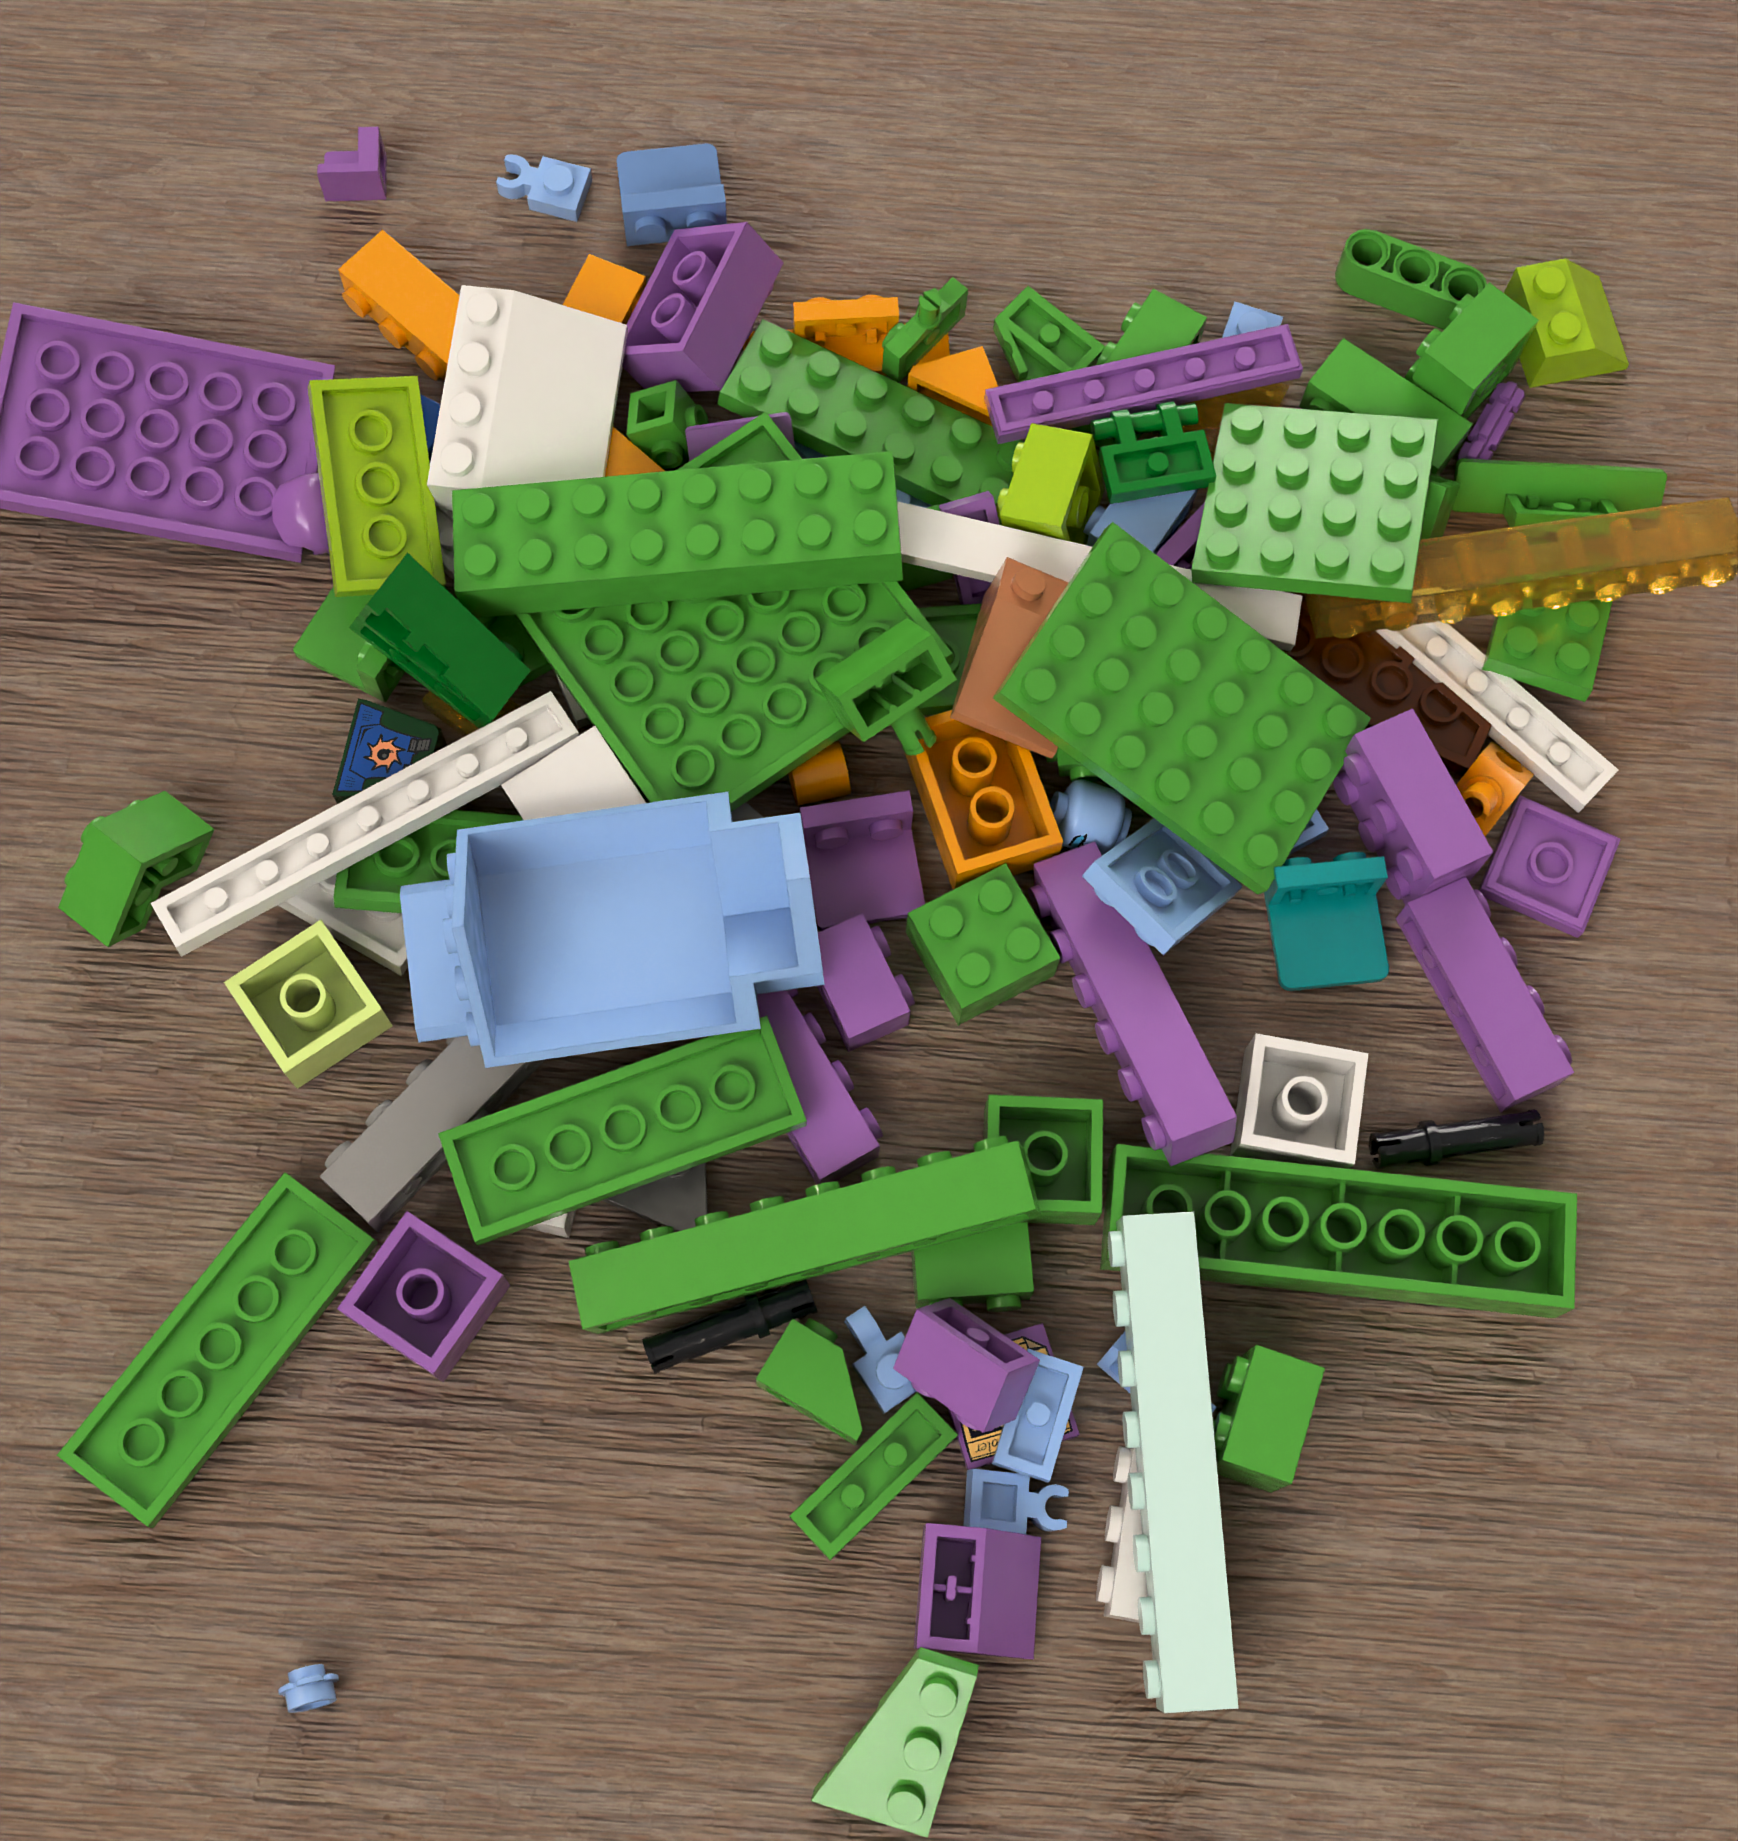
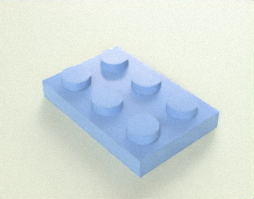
(1160, 885)

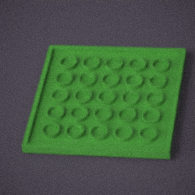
(720, 685)

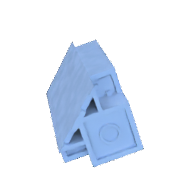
(610, 929)

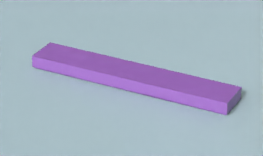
(1144, 381)

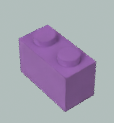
(859, 984)
(965, 1365)

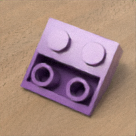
(977, 1591)

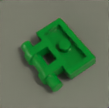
(1156, 464)

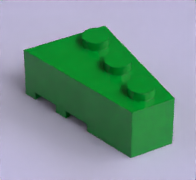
(441, 643)

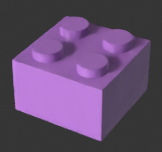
(424, 1296)

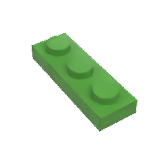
(873, 1476)

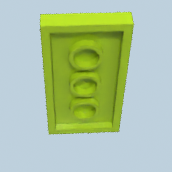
(374, 479)

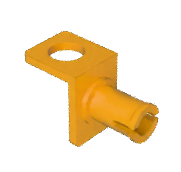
(1492, 785)

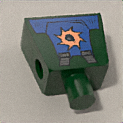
(382, 745)

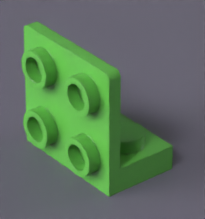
(343, 653)

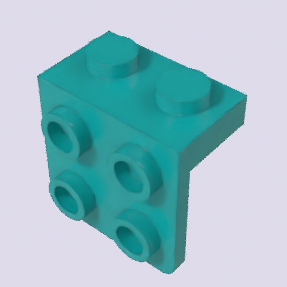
(1327, 922)

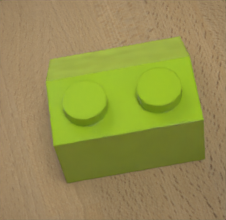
(1574, 327)
(1053, 484)

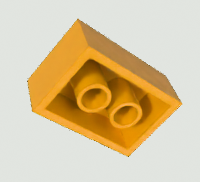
(982, 801)

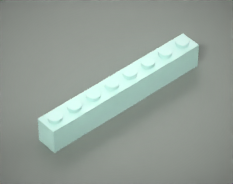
(1175, 1464)

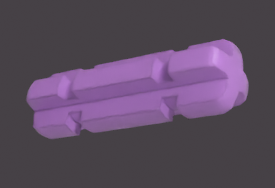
(1493, 422)

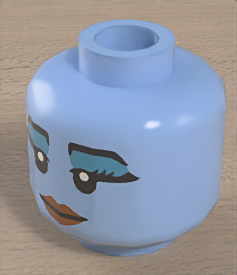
(1091, 814)

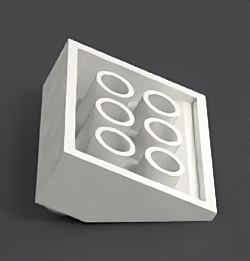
(524, 394)

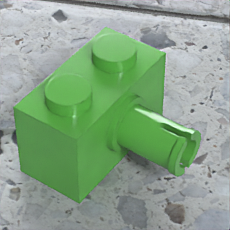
(887, 684)

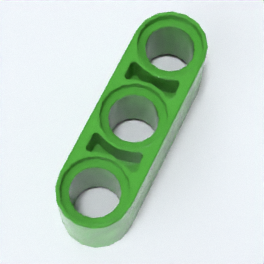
(1391, 262)

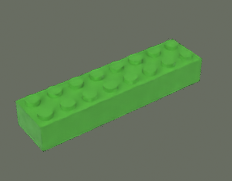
(677, 535)
(1359, 1230)

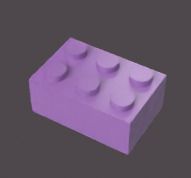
(699, 306)
(1410, 808)

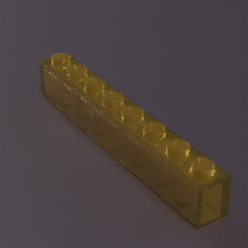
(1550, 567)

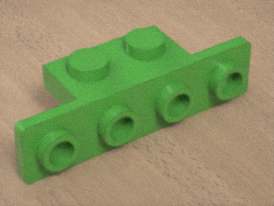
(1553, 491)

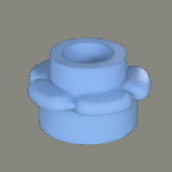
(309, 1688)

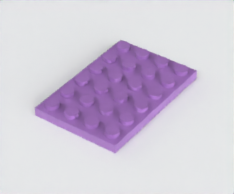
(151, 430)

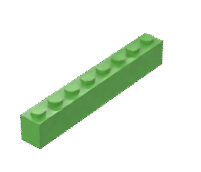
(805, 1236)

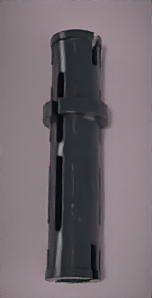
(1434, 1142)
(729, 1325)

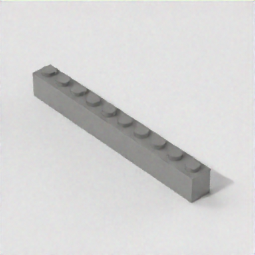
(402, 1137)

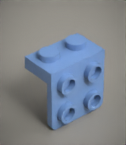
(669, 191)

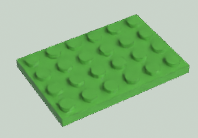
(1182, 708)

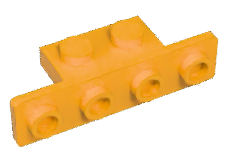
(853, 328)

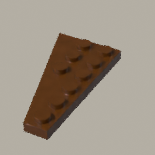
(1387, 683)

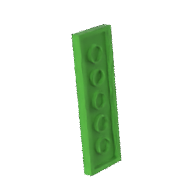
(854, 410)
(621, 1130)
(217, 1350)

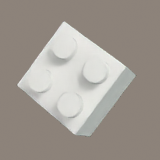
(1299, 1102)

